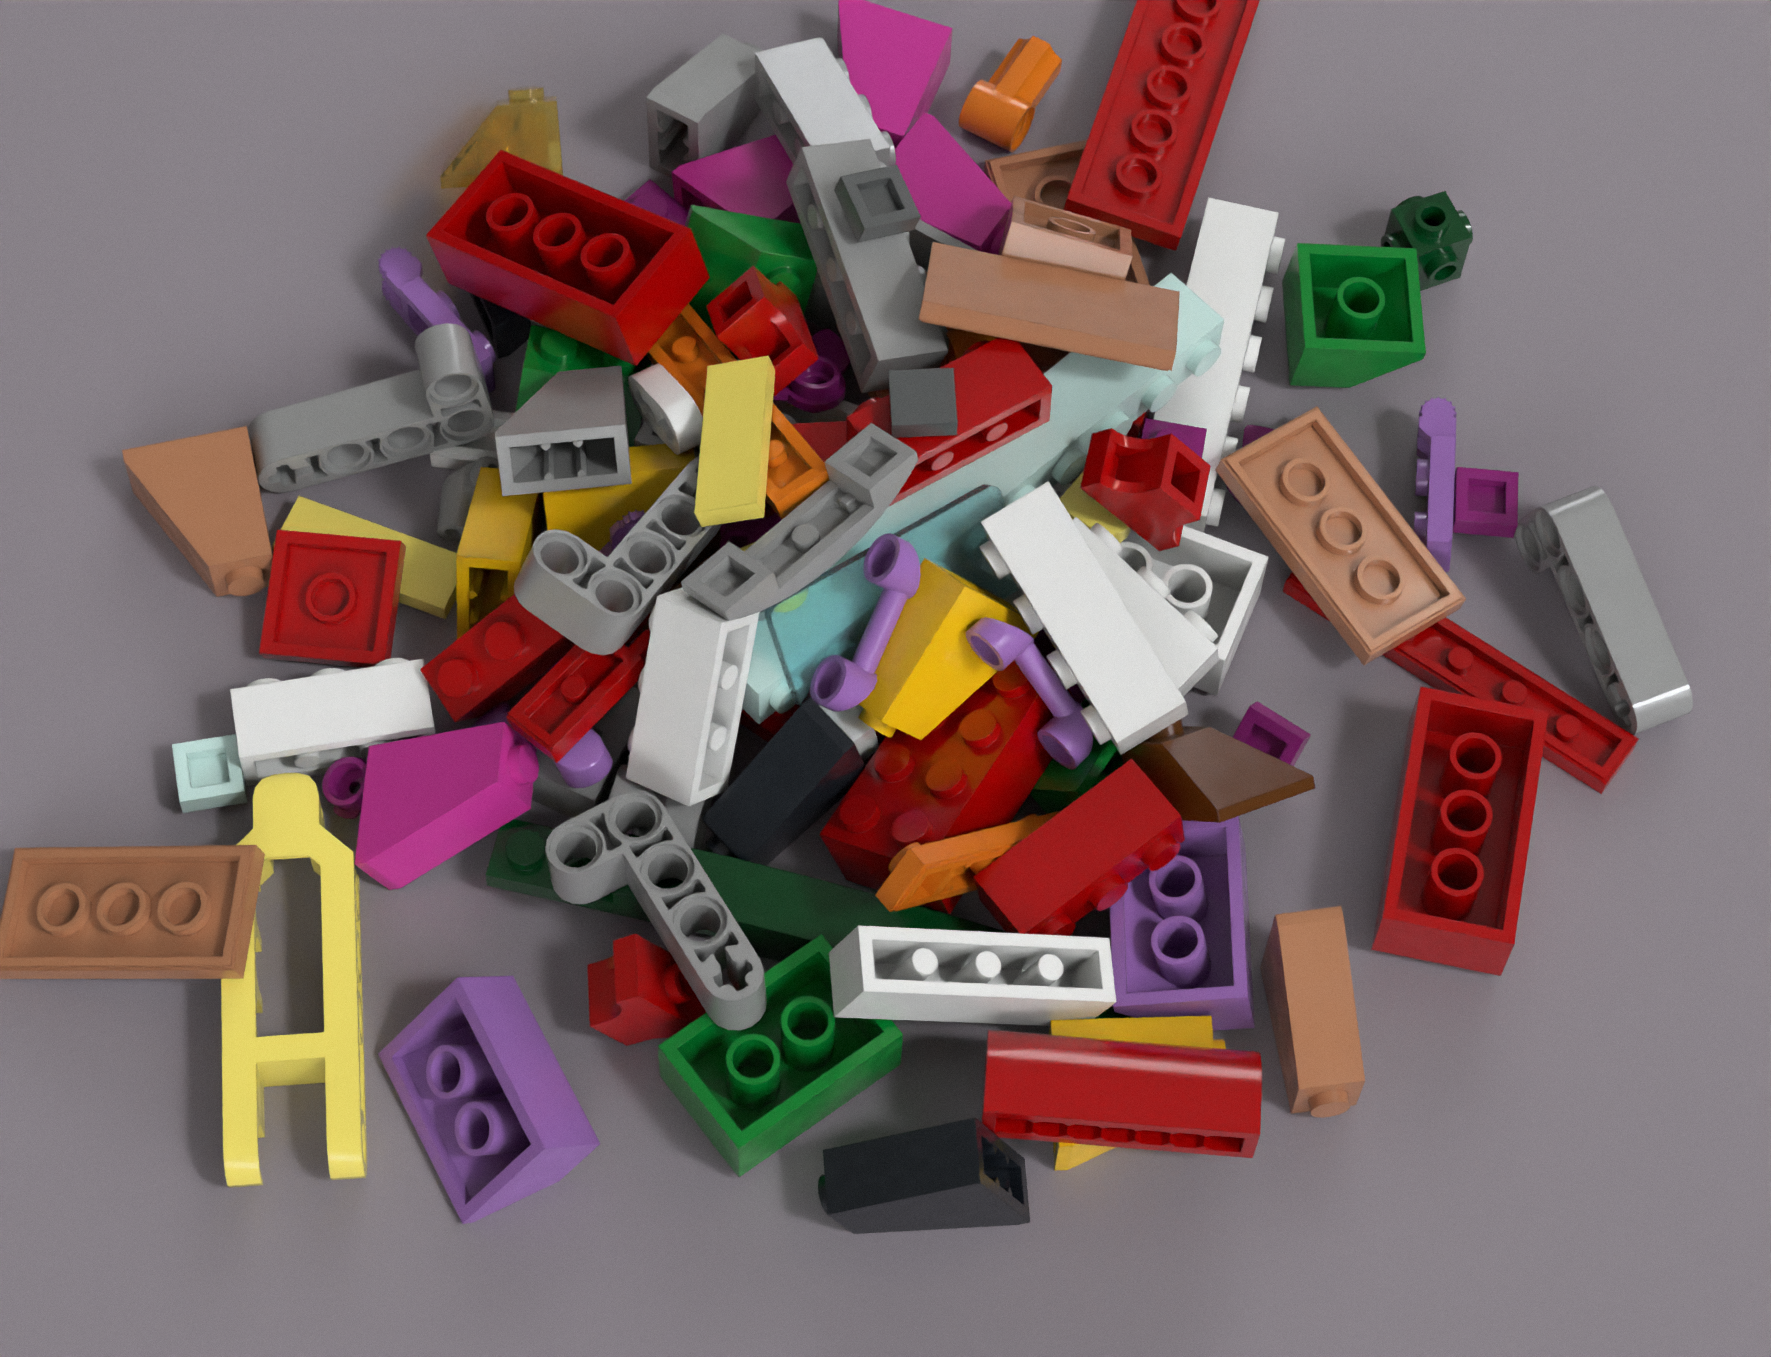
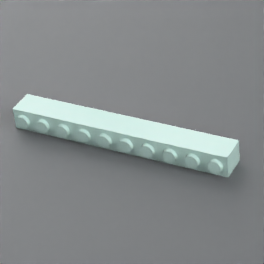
(1085, 399)

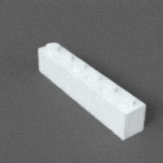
(1228, 275)

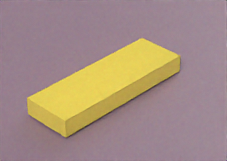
(735, 441)
(427, 570)

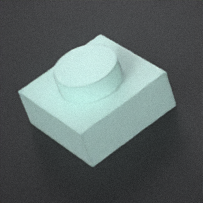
(209, 773)

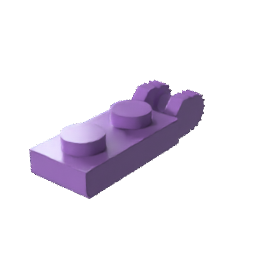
(423, 307)
(1436, 477)

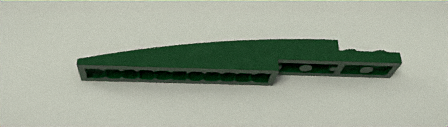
(771, 905)

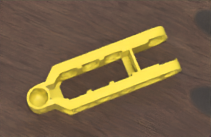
(292, 826)

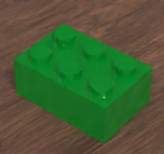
(783, 1073)

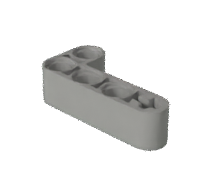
(378, 421)
(605, 598)
(1609, 606)
(672, 911)

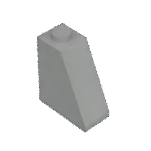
(702, 105)
(567, 435)

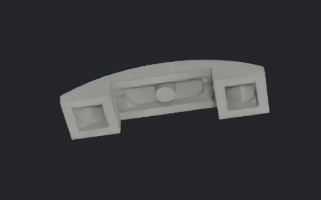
(812, 537)

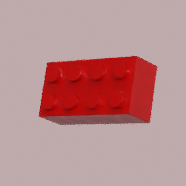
(569, 256)
(949, 784)
(1460, 831)

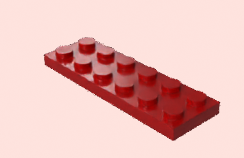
(1160, 115)

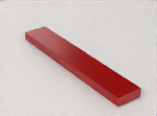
(1463, 664)

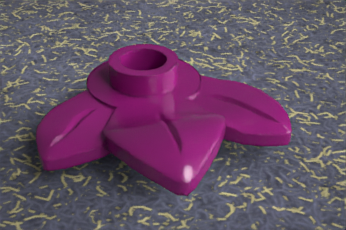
(822, 384)

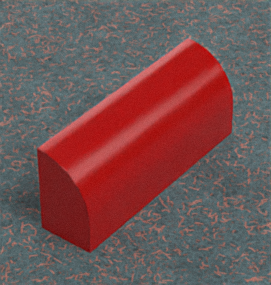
(1122, 1093)

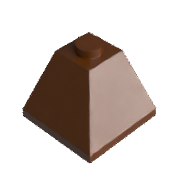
(1213, 774)

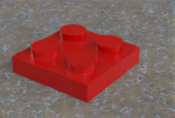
(332, 599)

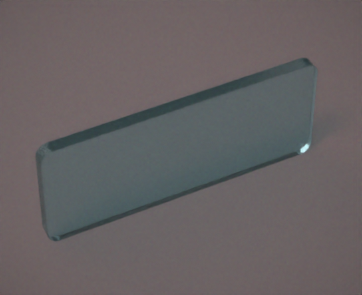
(837, 606)

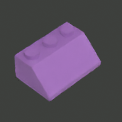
(1187, 933)
(487, 1096)

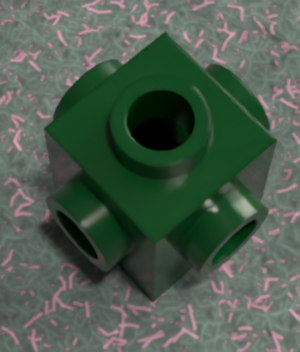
(1435, 231)

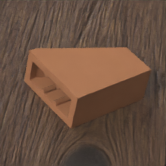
(208, 505)
(1314, 1011)

